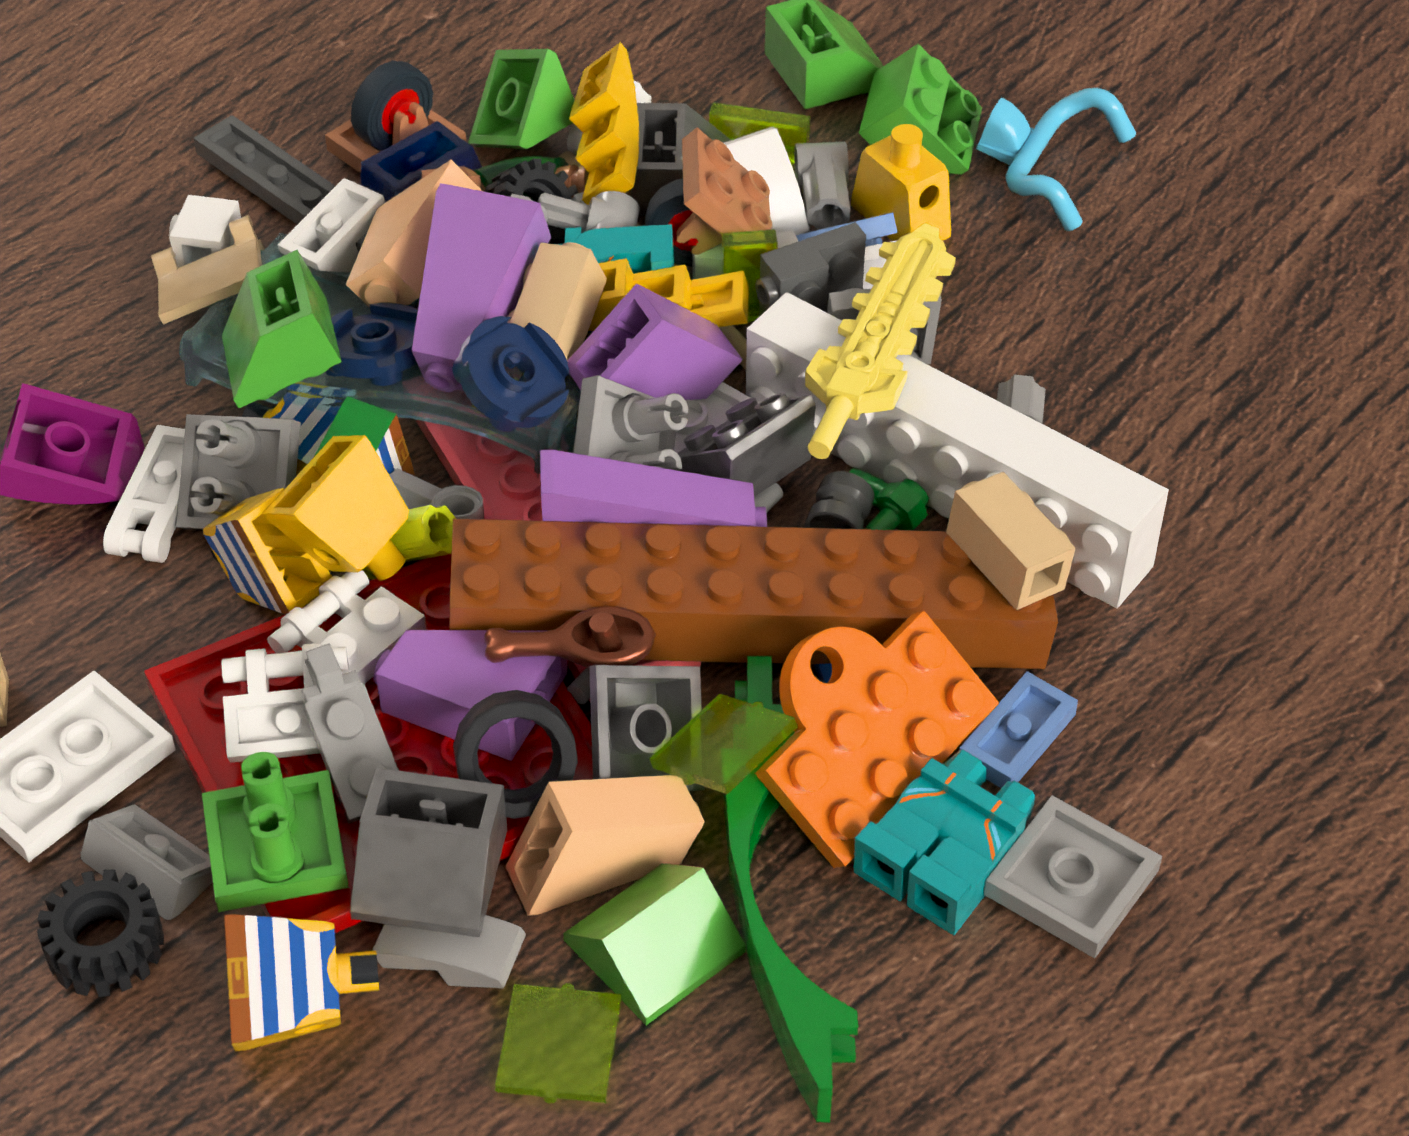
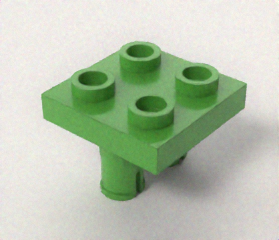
(273, 836)

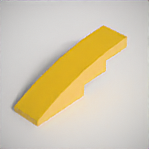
(609, 122)
(716, 298)

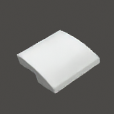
(767, 156)

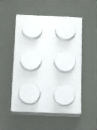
(73, 762)

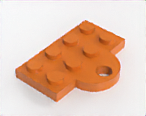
(868, 726)

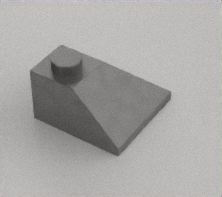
(637, 714)

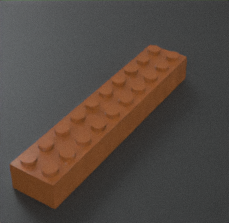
(739, 588)

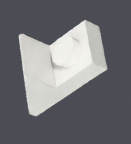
(334, 227)

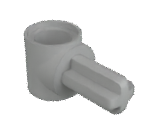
(605, 210)

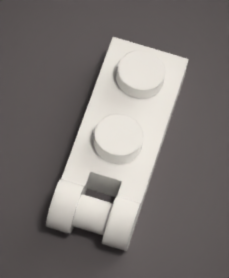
(149, 500)

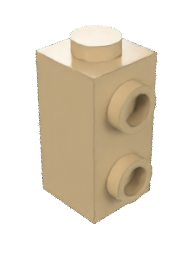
(561, 293)
(1010, 540)

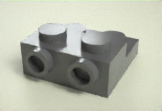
(813, 268)

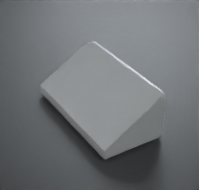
(151, 852)

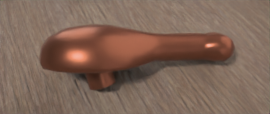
(589, 638)

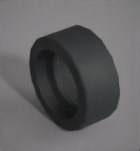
(512, 705)

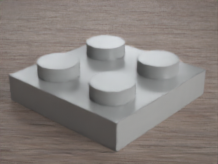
(1072, 876)

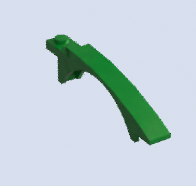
(804, 1017)

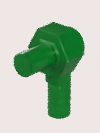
(899, 503)

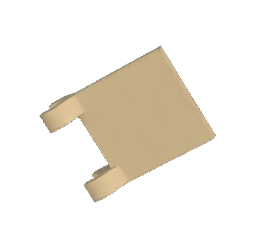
(209, 278)

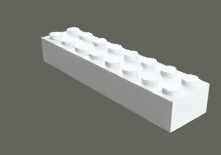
(956, 435)

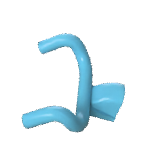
(1016, 144)

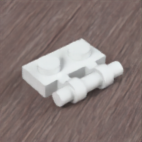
(366, 625)
(268, 719)

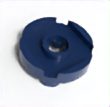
(375, 343)
(498, 395)

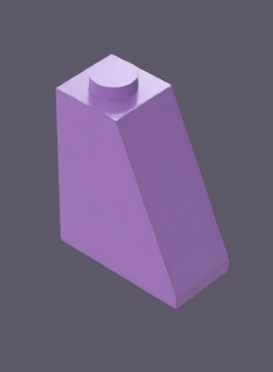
(656, 349)
(442, 673)

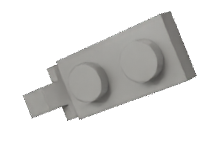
(344, 730)

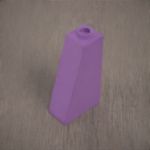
(471, 272)
(625, 492)

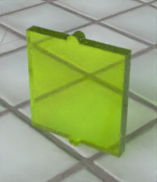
(723, 743)
(559, 1043)

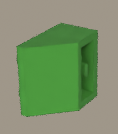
(818, 52)
(923, 94)
(278, 330)

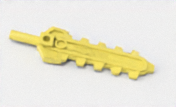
(864, 370)

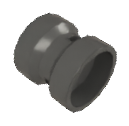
(841, 502)

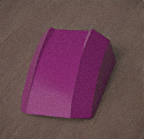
(68, 450)

